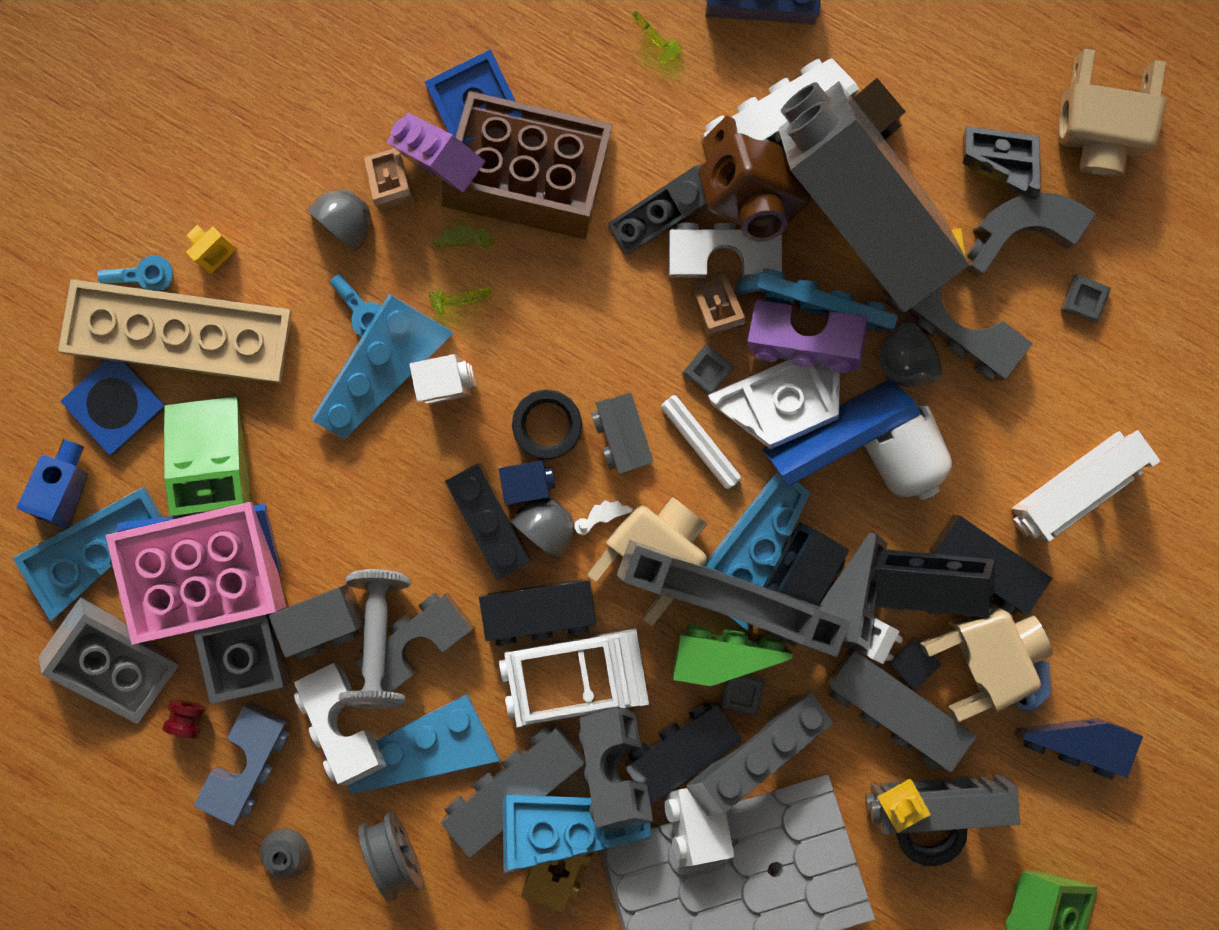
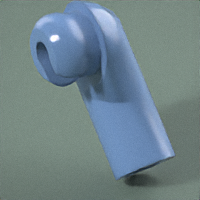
(1034, 700)

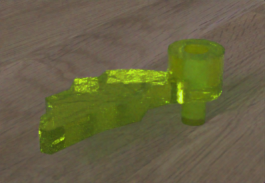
(670, 48)
(462, 235)
(439, 300)

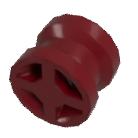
(184, 719)

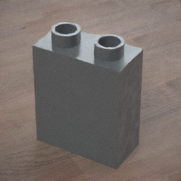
(869, 193)

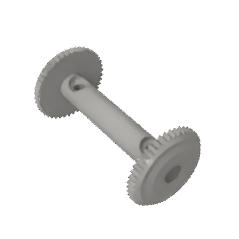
(375, 633)

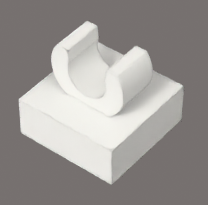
(881, 641)

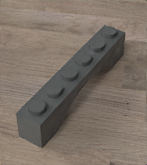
(733, 597)

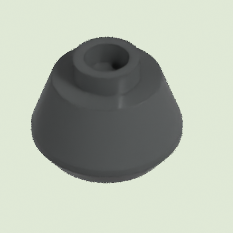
(289, 845)

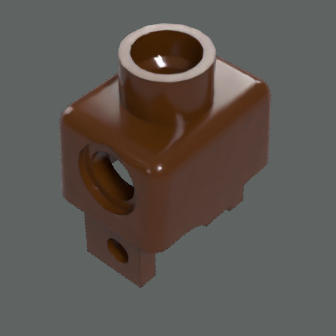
(763, 189)

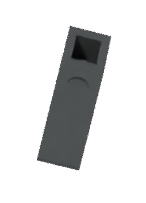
(660, 211)

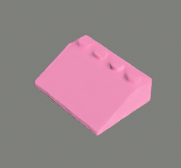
(194, 573)

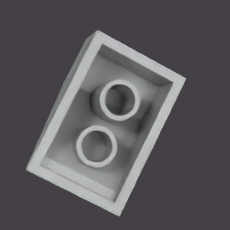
(96, 659)

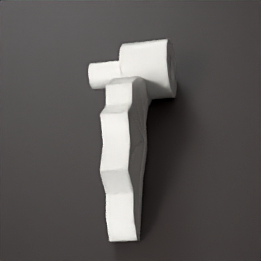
(601, 513)

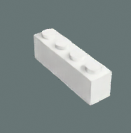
(763, 117)

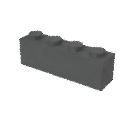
(899, 709)
(528, 773)

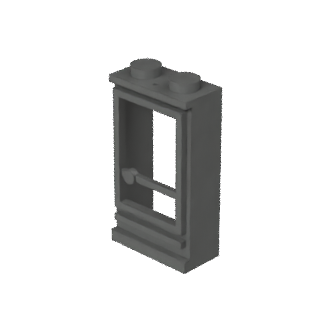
(954, 804)

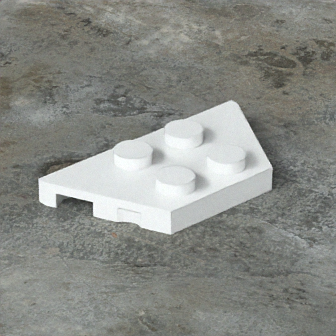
(782, 402)

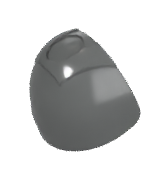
(343, 216)
(910, 357)
(546, 525)

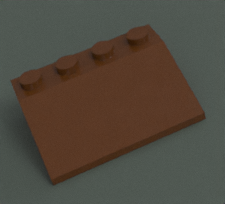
(535, 168)

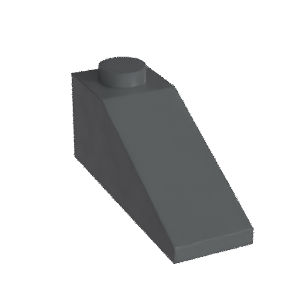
(855, 593)

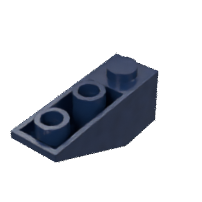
(1093, 741)

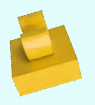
(209, 248)
(903, 805)

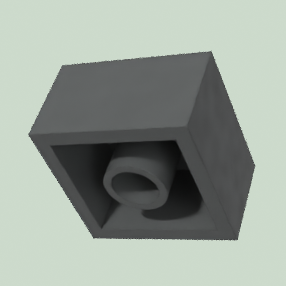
(323, 618)
(241, 658)

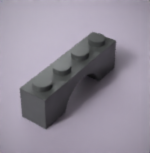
(992, 349)
(748, 766)

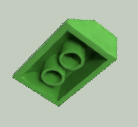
(1050, 903)

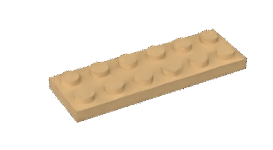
(175, 331)

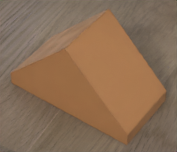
(389, 180)
(717, 304)

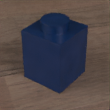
(526, 482)

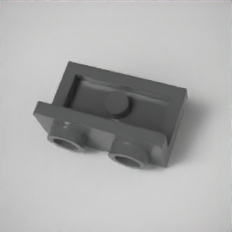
(624, 433)

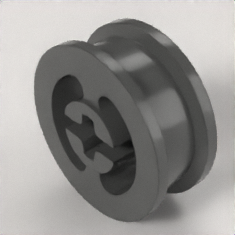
(390, 857)

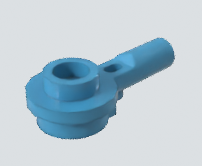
(151, 273)
(362, 312)

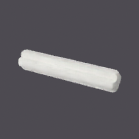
(700, 442)

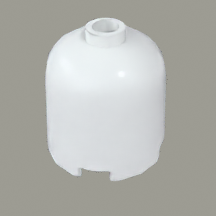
(912, 457)

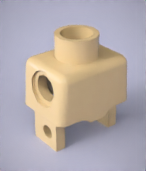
(1110, 120)
(668, 531)
(998, 657)

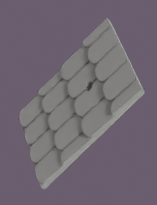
(788, 830)

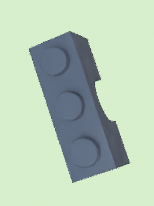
(230, 794)

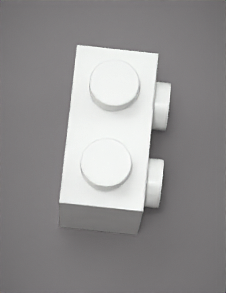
(697, 835)

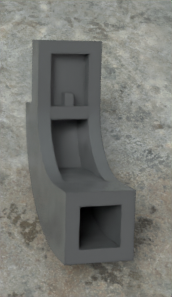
(1049, 214)

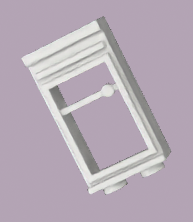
(1083, 486)
(623, 669)

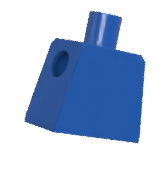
(50, 499)

